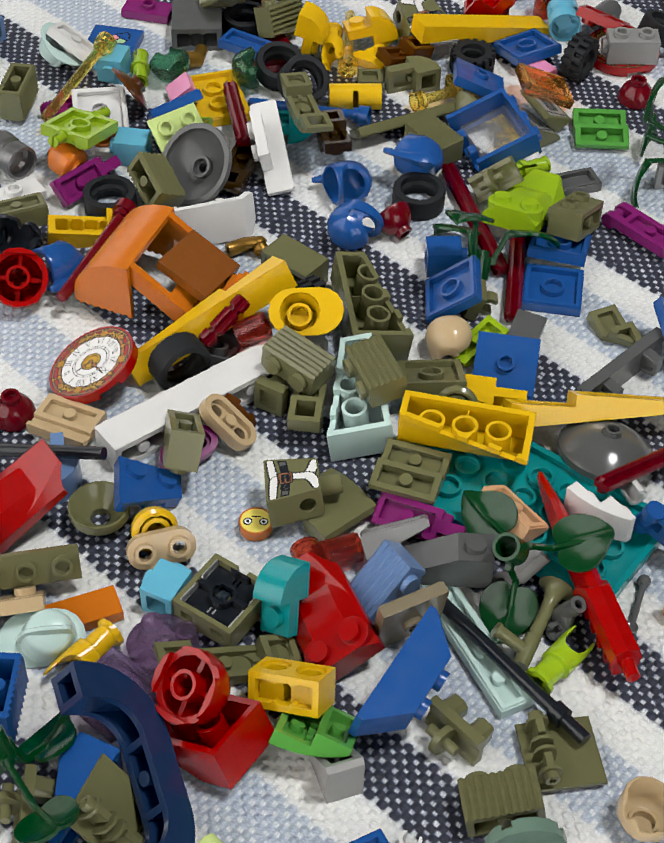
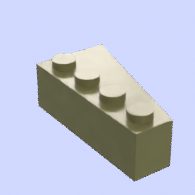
(367, 303)

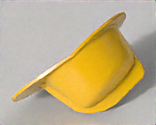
(306, 310)

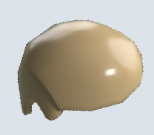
(447, 336)
(642, 809)

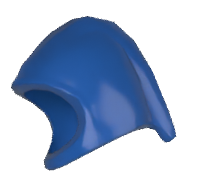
(417, 154)
(345, 181)
(62, 260)

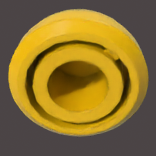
(151, 519)

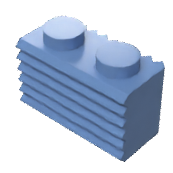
(386, 577)

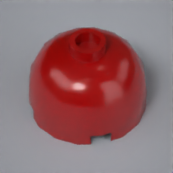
(22, 278)
(190, 686)

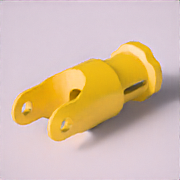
(333, 45)
(91, 647)

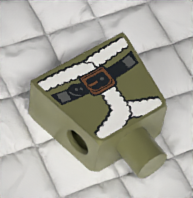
(404, 13)
(297, 489)

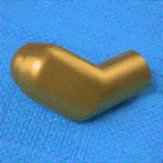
(198, 56)
(245, 244)

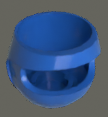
(346, 224)

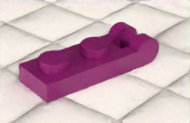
(636, 226)

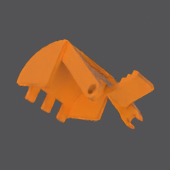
(114, 271)

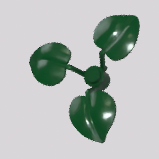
(649, 136)
(472, 236)
(580, 544)
(42, 746)

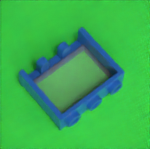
(495, 130)

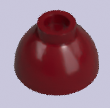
(635, 92)
(397, 219)
(15, 410)

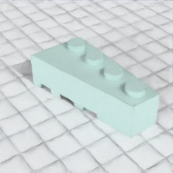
(354, 425)

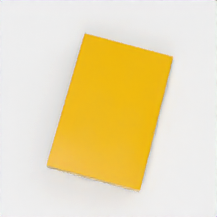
(213, 100)

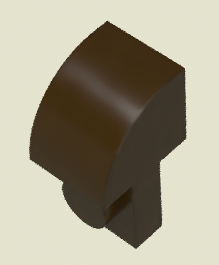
(338, 140)

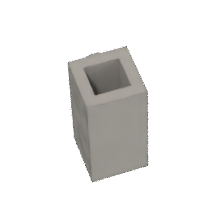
(631, 46)

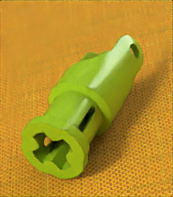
(557, 662)

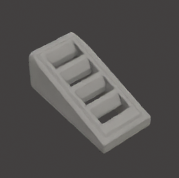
(395, 531)

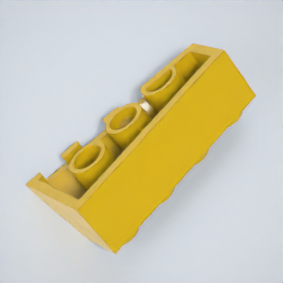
(466, 426)

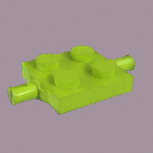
(79, 127)

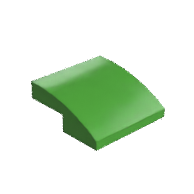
(600, 128)
(313, 736)

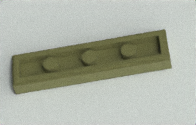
(400, 121)

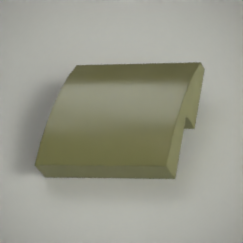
(410, 471)
(341, 510)

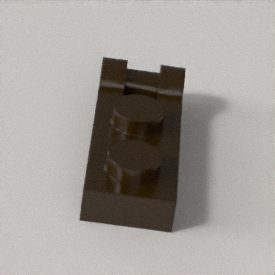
(241, 169)

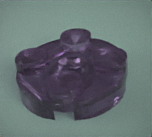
(157, 628)

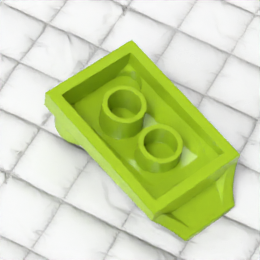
(525, 203)

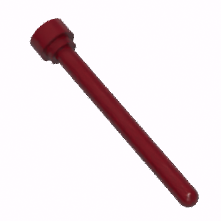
(120, 210)

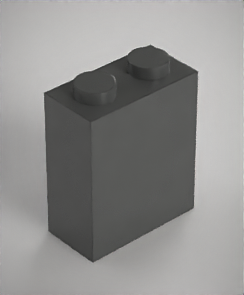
(195, 25)

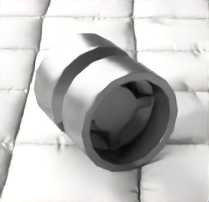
(15, 156)

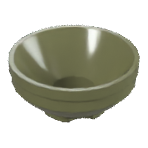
(93, 500)

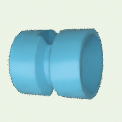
(563, 19)

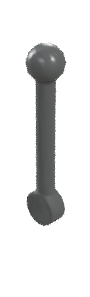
(643, 582)

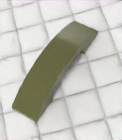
(302, 105)
(240, 658)

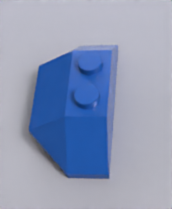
(407, 681)

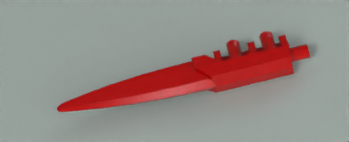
(602, 606)

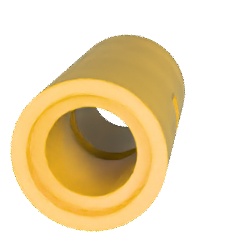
(355, 94)

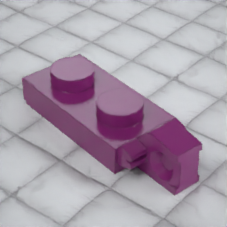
(70, 186)
(396, 508)

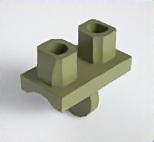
(495, 178)
(453, 733)
(14, 803)

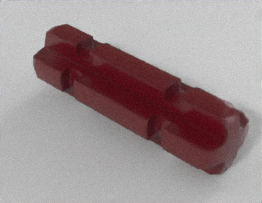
(224, 320)

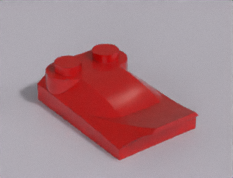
(28, 492)
(333, 621)

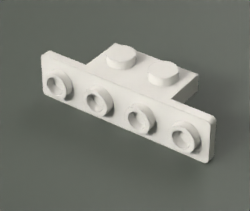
(270, 147)

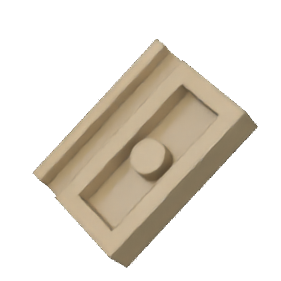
(66, 416)
(23, 600)

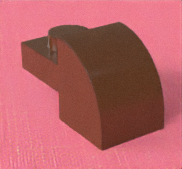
(407, 47)

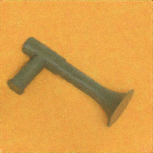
(554, 592)

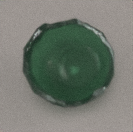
(171, 65)
(243, 68)

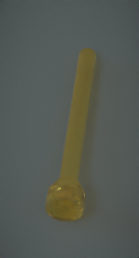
(103, 45)
(348, 63)

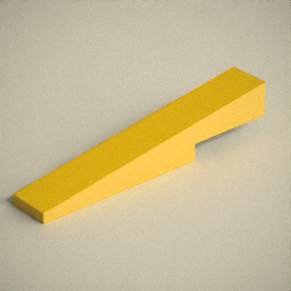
(490, 28)
(76, 230)
(256, 287)
(589, 407)

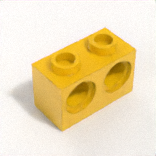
(292, 686)

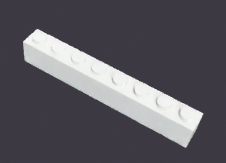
(142, 427)

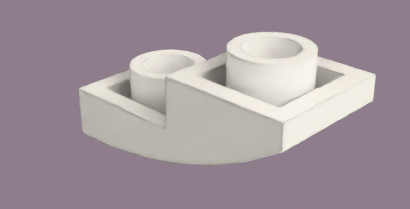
(618, 516)

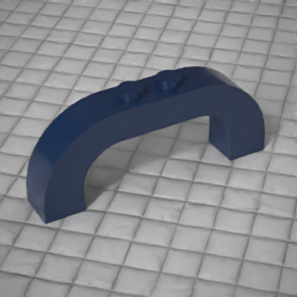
(144, 741)

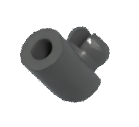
(564, 617)

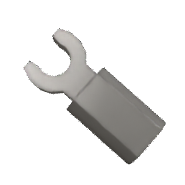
(534, 563)

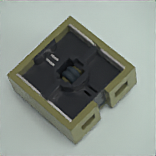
(219, 601)

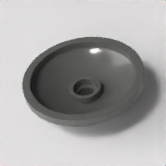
(191, 152)
(600, 447)

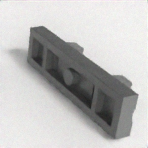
(641, 356)

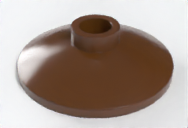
(133, 85)

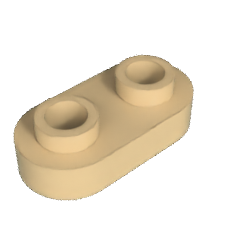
(227, 422)
(161, 546)

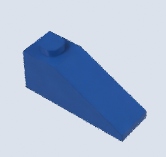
(74, 769)

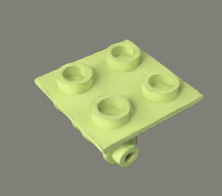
(168, 124)

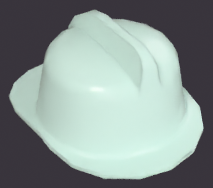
(54, 52)
(41, 635)

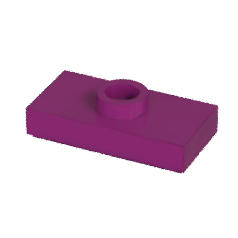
(147, 11)

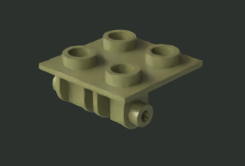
(557, 757)
(108, 806)

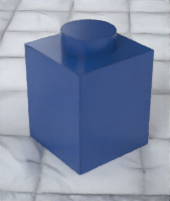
(442, 253)

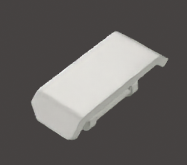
(221, 219)

